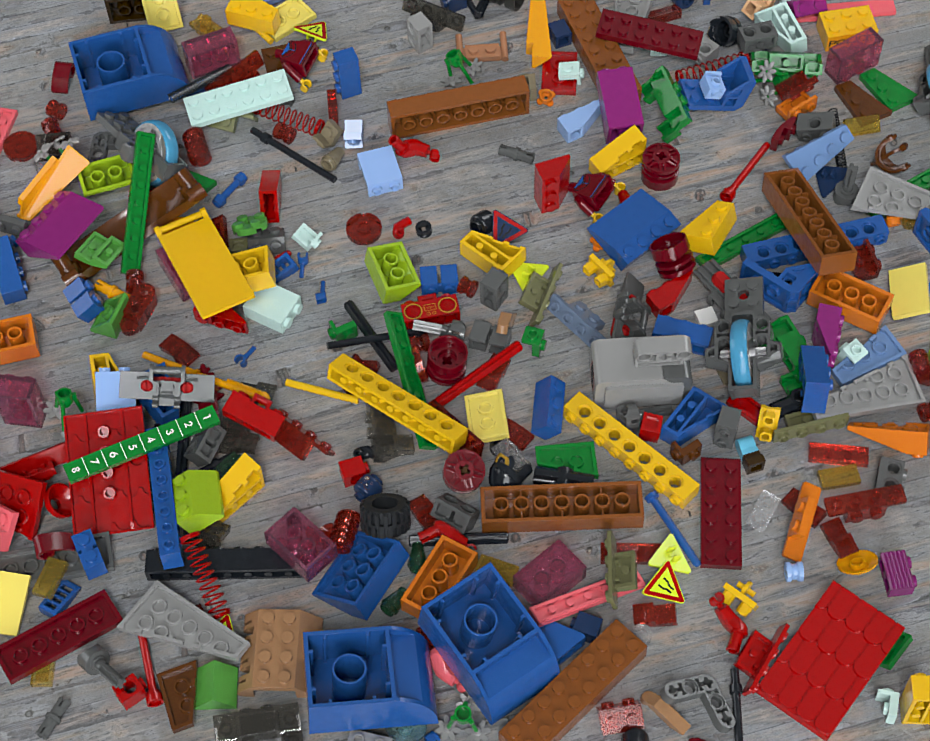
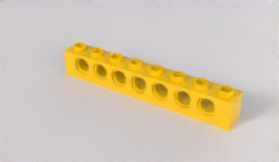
(397, 403)
(641, 451)

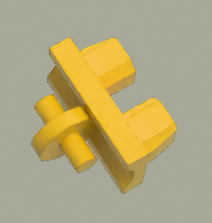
(602, 268)
(767, 422)
(747, 604)

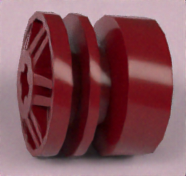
(660, 166)
(672, 255)
(447, 360)
(452, 474)

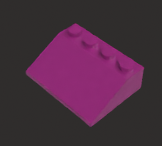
(58, 225)

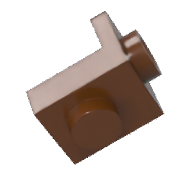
(689, 452)

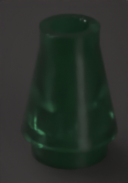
(416, 558)
(392, 604)

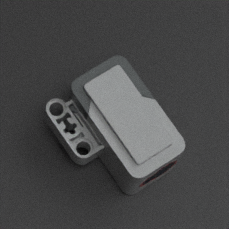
(640, 370)

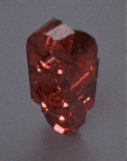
(143, 305)

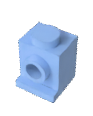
(712, 85)

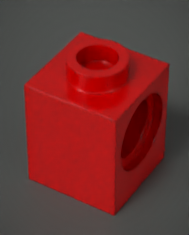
(650, 427)
(352, 470)
(130, 699)

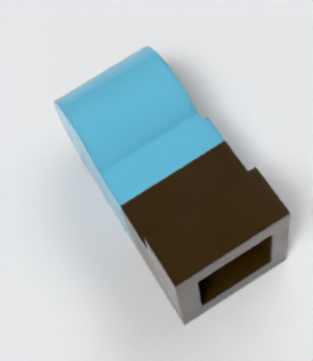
(749, 454)

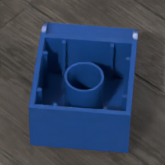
(128, 69)
(490, 642)
(368, 679)

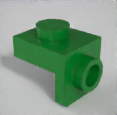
(342, 332)
(534, 337)

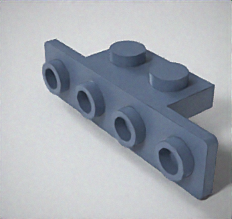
(577, 318)

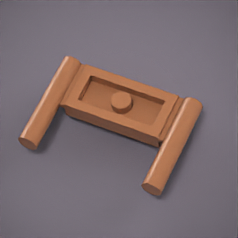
(484, 52)

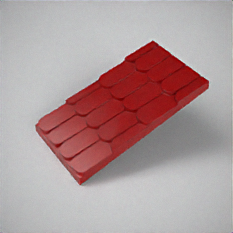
(120, 496)
(830, 660)

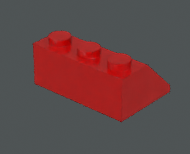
(551, 183)

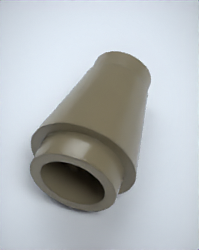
(331, 160)

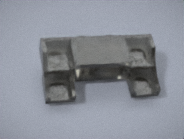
(239, 437)
(384, 438)
(260, 724)

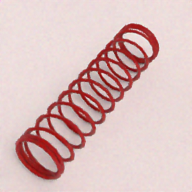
(706, 68)
(316, 128)
(184, 538)

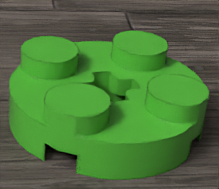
(248, 225)

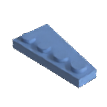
(819, 151)
(881, 350)

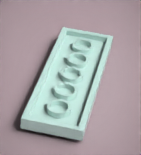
(238, 98)

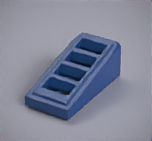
(287, 271)
(45, 606)

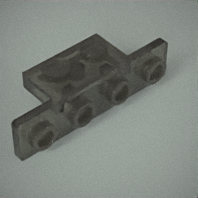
(437, 15)

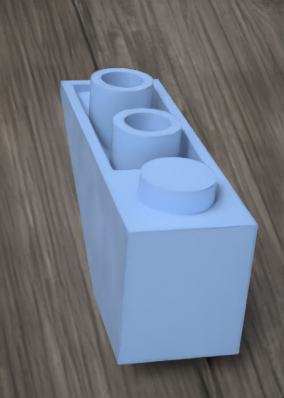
(576, 123)

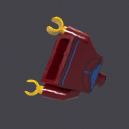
(299, 58)
(593, 191)

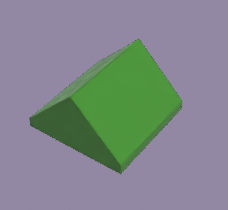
(108, 320)
(216, 686)

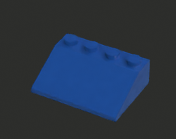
(632, 227)
(362, 576)

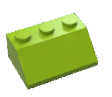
(105, 175)
(391, 271)
(197, 499)

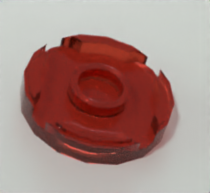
(20, 146)
(363, 229)
(420, 364)

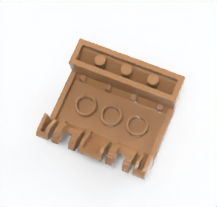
(275, 651)

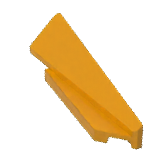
(538, 33)
(51, 179)

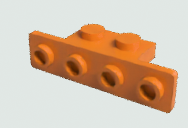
(801, 522)

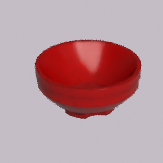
(61, 495)

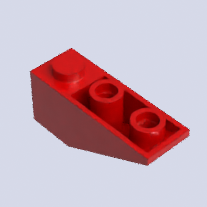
(666, 297)
(226, 319)

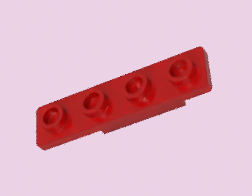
(40, 464)
(756, 656)

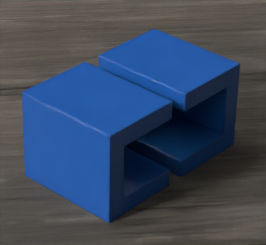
(430, 283)
(87, 302)
(89, 554)

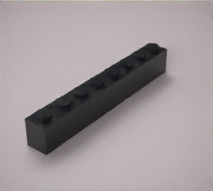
(227, 562)

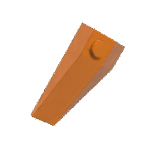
(909, 438)

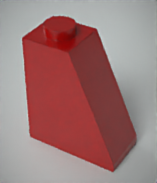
(270, 195)

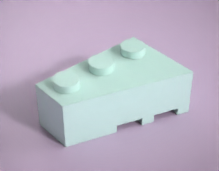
(790, 34)

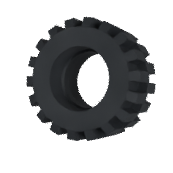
(385, 515)

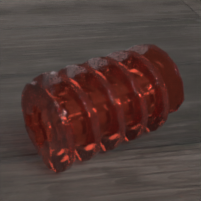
(196, 147)
(345, 529)

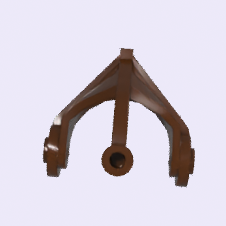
(881, 157)

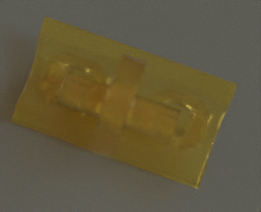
(204, 24)

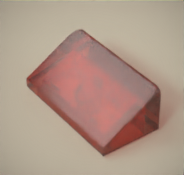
(666, 14)

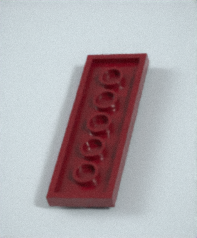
(649, 34)
(720, 513)
(58, 636)

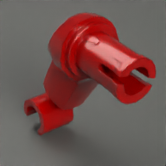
(412, 148)
(442, 528)
(730, 622)

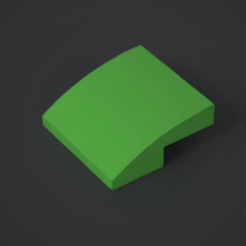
(99, 250)

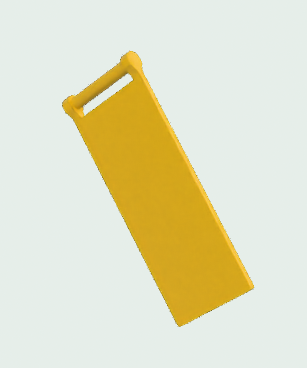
(204, 264)

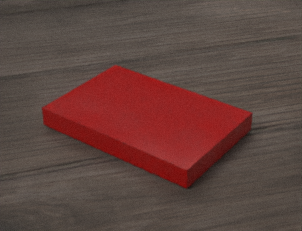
(550, 74)

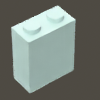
(274, 308)

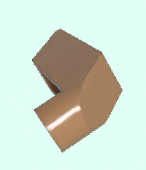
(505, 320)
(665, 712)

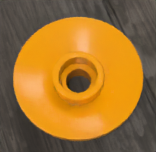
(858, 563)

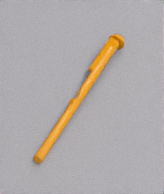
(229, 384)

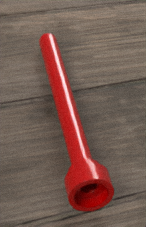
(729, 193)
(154, 696)

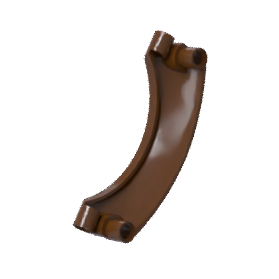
(164, 205)

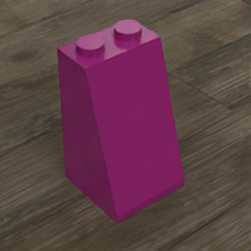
(618, 101)

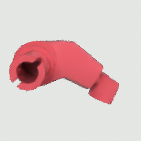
(443, 671)

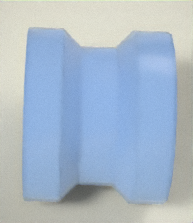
(794, 571)

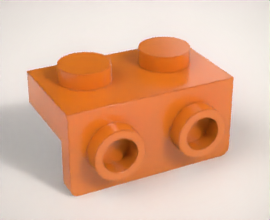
(800, 105)

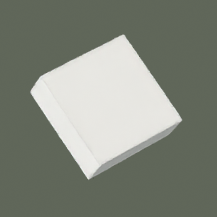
(706, 316)

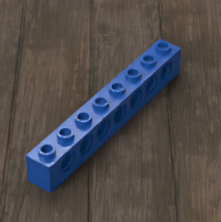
(785, 250)
(164, 506)

